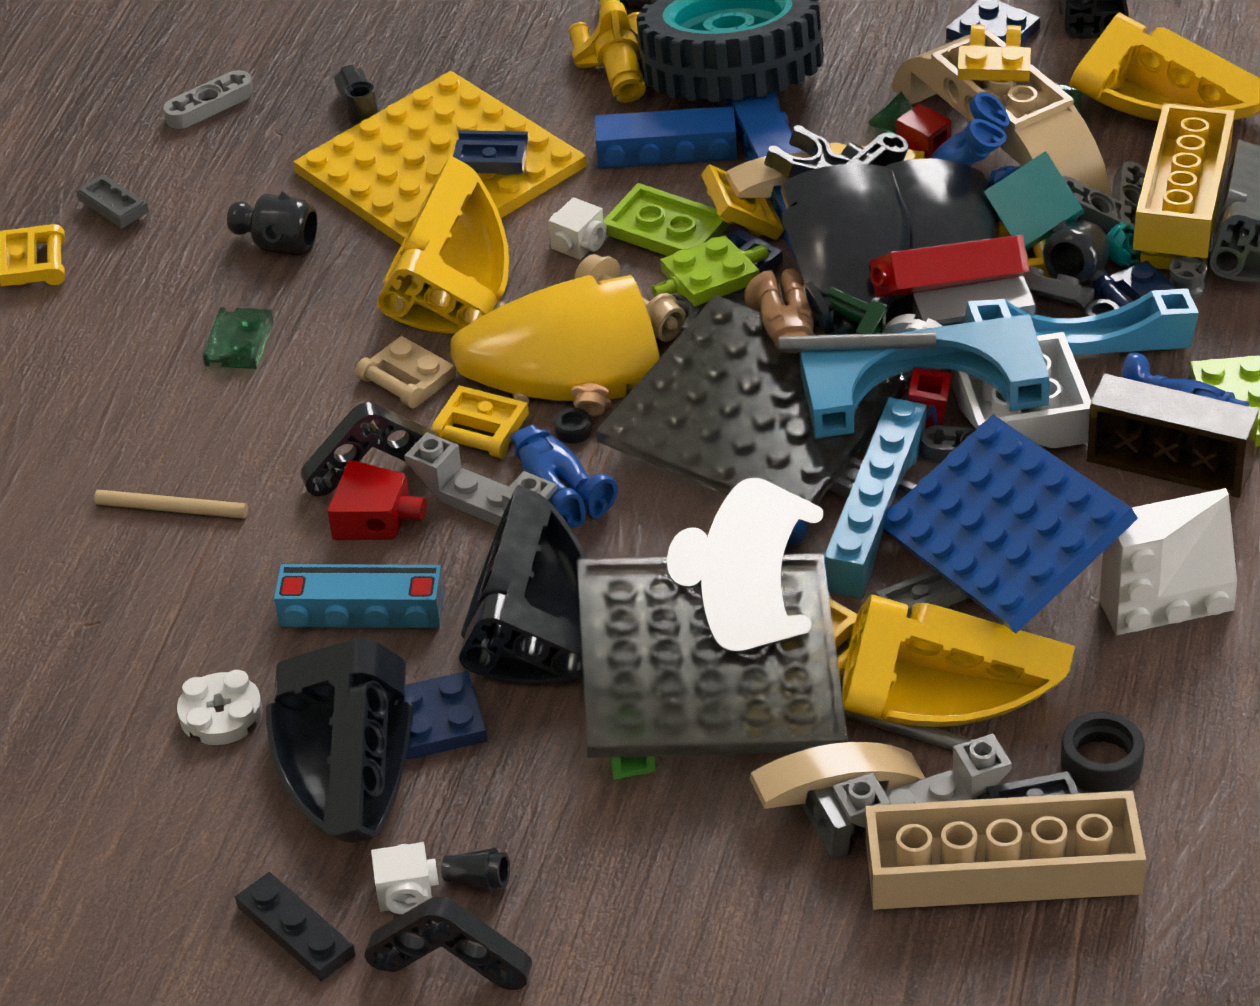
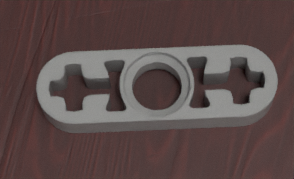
(190, 109)

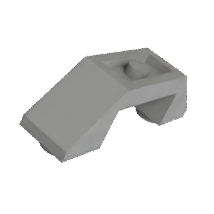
(440, 468)
(975, 768)

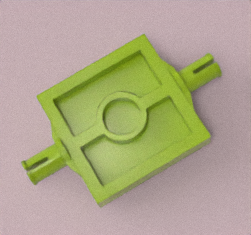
(709, 270)

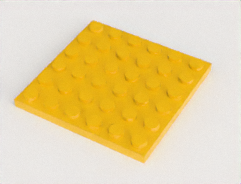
(394, 157)

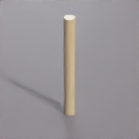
(171, 504)

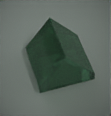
(887, 116)

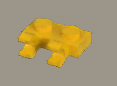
(994, 63)

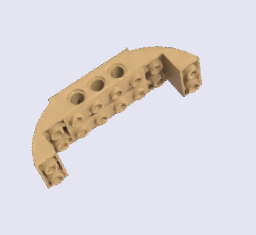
(1038, 111)

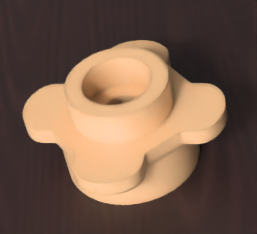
(591, 398)

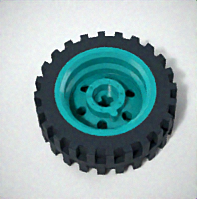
(728, 46)

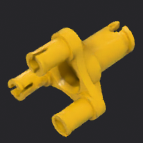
(613, 47)

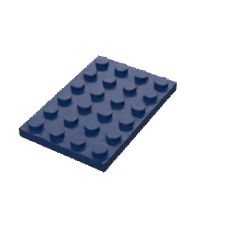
(1007, 522)

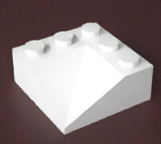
(1054, 426)
(1171, 564)

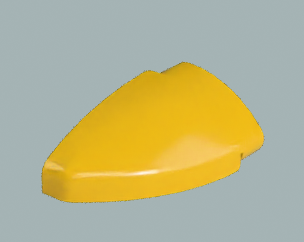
(1144, 71)
(451, 258)
(561, 340)
(944, 665)

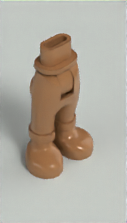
(778, 319)

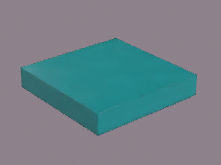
(1034, 200)

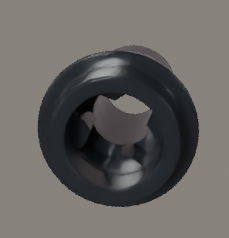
(479, 869)

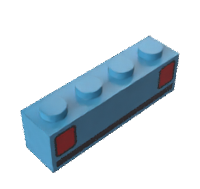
(359, 596)

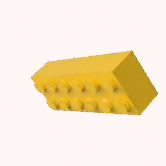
(1183, 181)

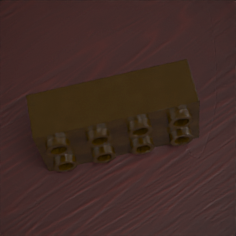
(1172, 435)

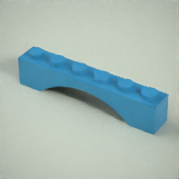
(1150, 323)
(860, 527)

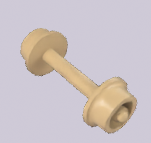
(663, 309)

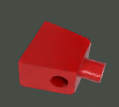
(372, 503)

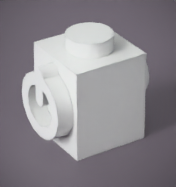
(577, 228)
(403, 876)

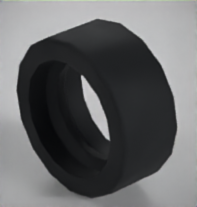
(1111, 729)

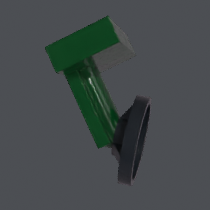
(823, 306)

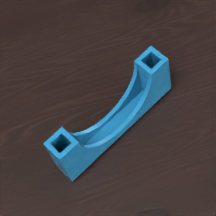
(995, 350)

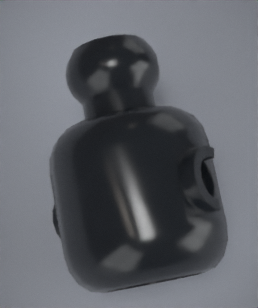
(276, 223)
(1077, 250)

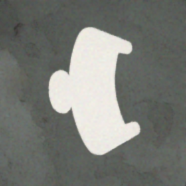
(743, 564)

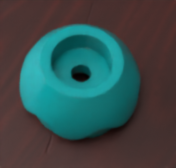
(1121, 245)

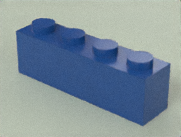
(665, 137)

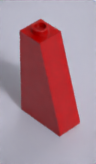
(948, 266)

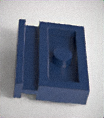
(493, 151)

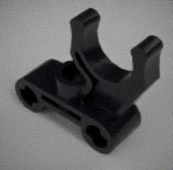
(882, 151)

